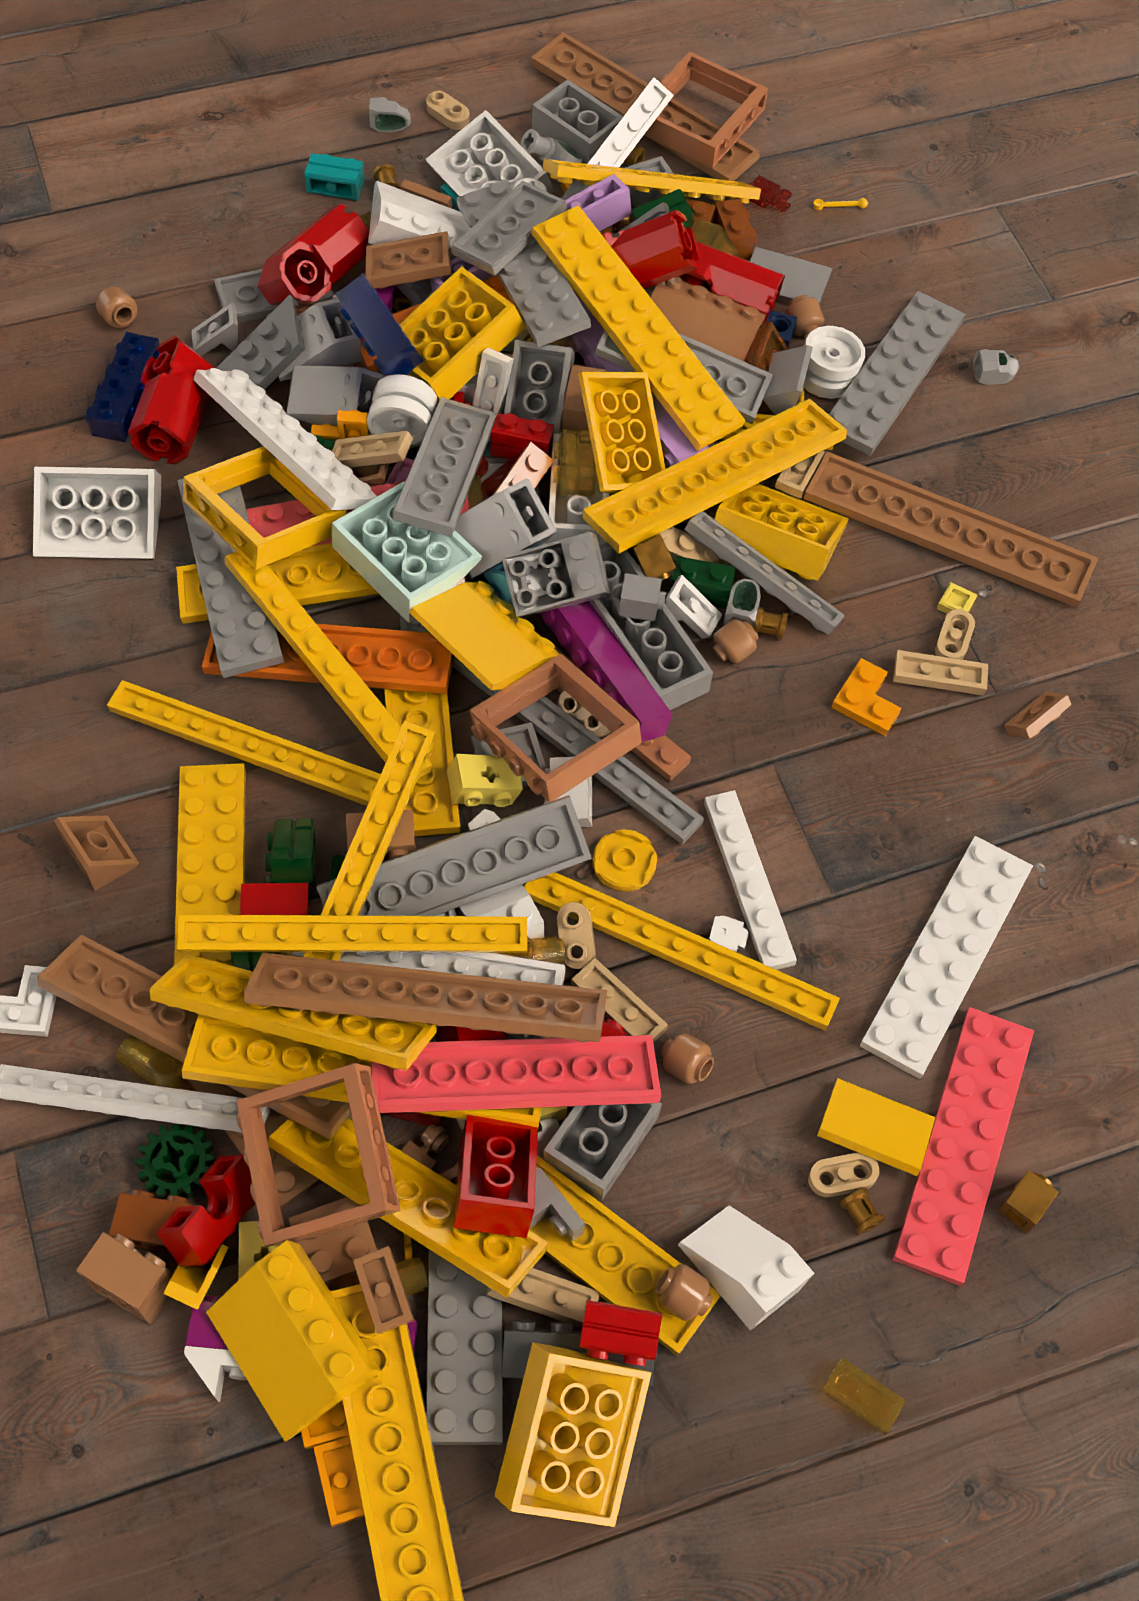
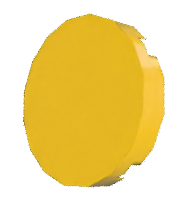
(624, 860)

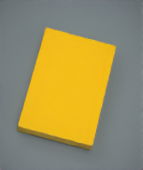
(877, 1127)

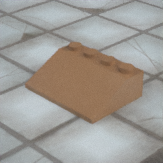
(709, 317)

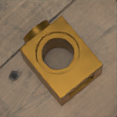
(654, 557)
(1028, 1201)

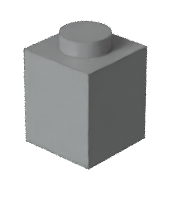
(641, 597)

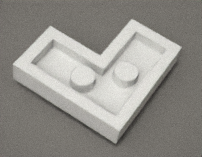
(31, 1010)

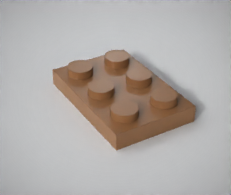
(408, 260)

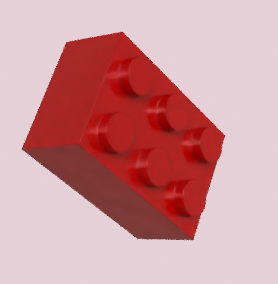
(496, 1177)

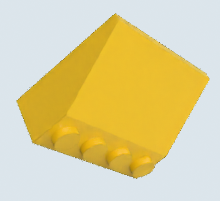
(455, 330)
(621, 428)
(784, 529)
(484, 633)
(291, 1339)
(572, 1436)

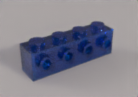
(378, 327)
(121, 388)

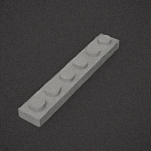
(764, 572)

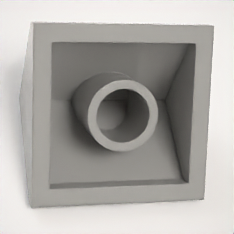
(788, 378)

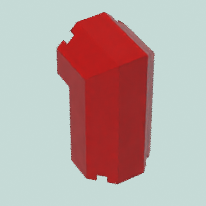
(657, 249)
(315, 258)
(736, 278)
(169, 403)

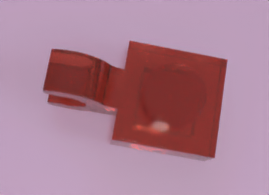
(771, 194)

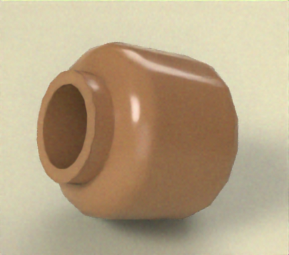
(116, 307)
(808, 315)
(735, 641)
(687, 1058)
(683, 1292)

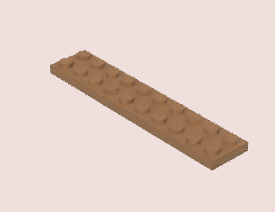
(619, 89)
(951, 529)
(120, 995)
(427, 997)

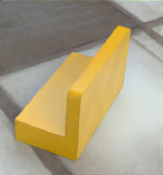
(192, 1282)

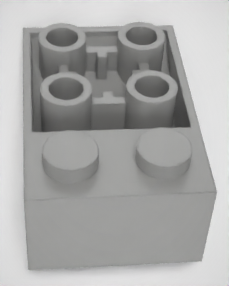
(326, 338)
(323, 390)
(505, 525)
(556, 574)

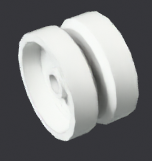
(833, 361)
(402, 405)

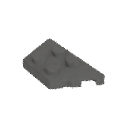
(269, 346)

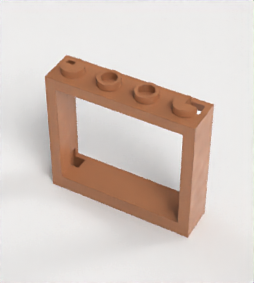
(723, 81)
(531, 688)
(370, 1142)

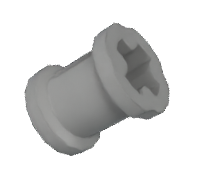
(538, 145)

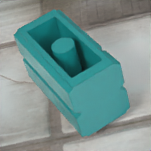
(334, 176)

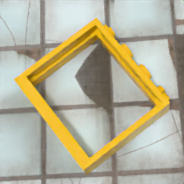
(201, 496)

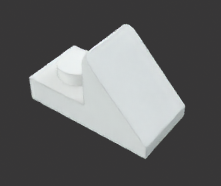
(692, 607)
(212, 1365)

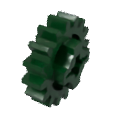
(191, 1154)

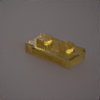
(863, 1396)

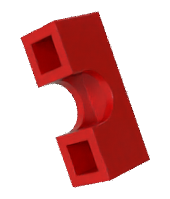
(196, 1233)

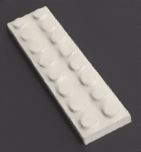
(285, 438)
(946, 957)

